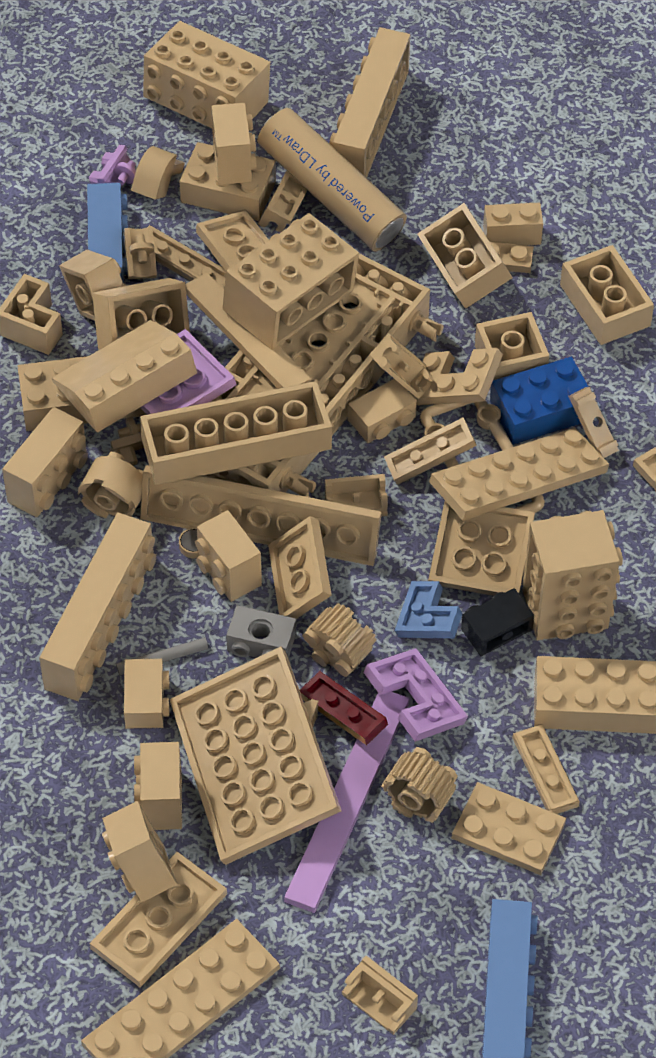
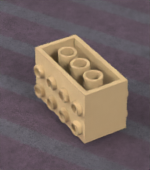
(197, 70)
(290, 280)
(571, 574)

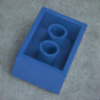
(538, 399)

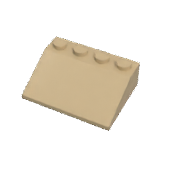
(126, 374)

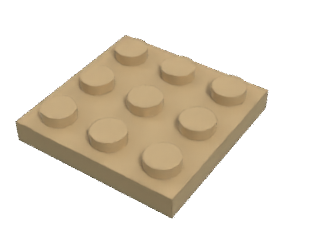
(482, 551)

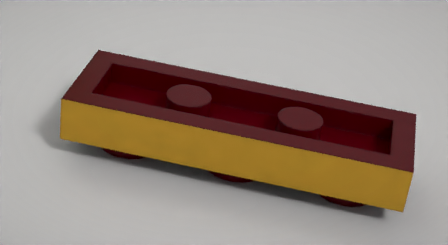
(344, 708)

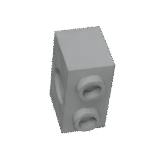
(253, 623)

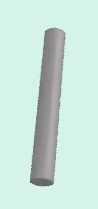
(171, 653)

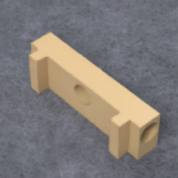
(587, 410)

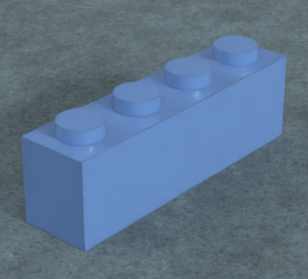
(106, 221)

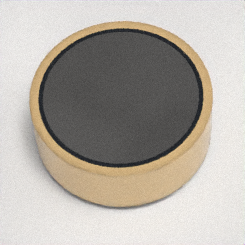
(187, 543)

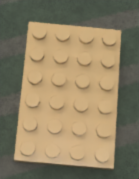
(254, 756)

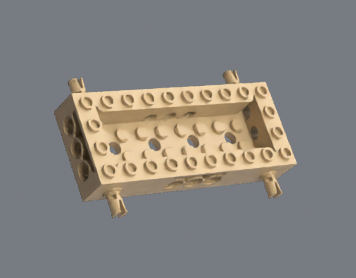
(341, 366)

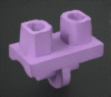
(116, 168)

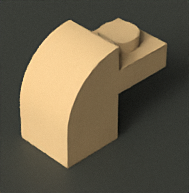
(155, 172)

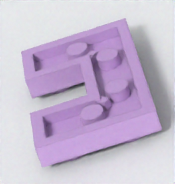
(436, 706)

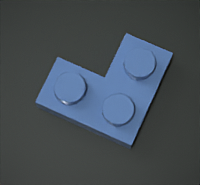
(422, 615)

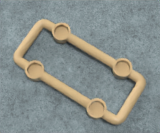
(487, 418)

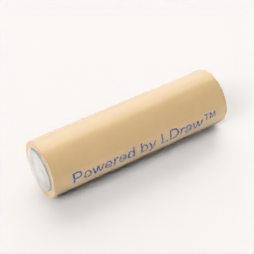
(331, 179)

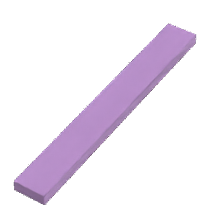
(351, 791)

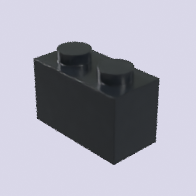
(497, 621)

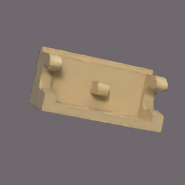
(284, 203)
(401, 364)
(359, 491)
(380, 995)

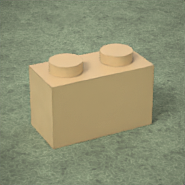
(514, 223)
(382, 411)
(145, 693)

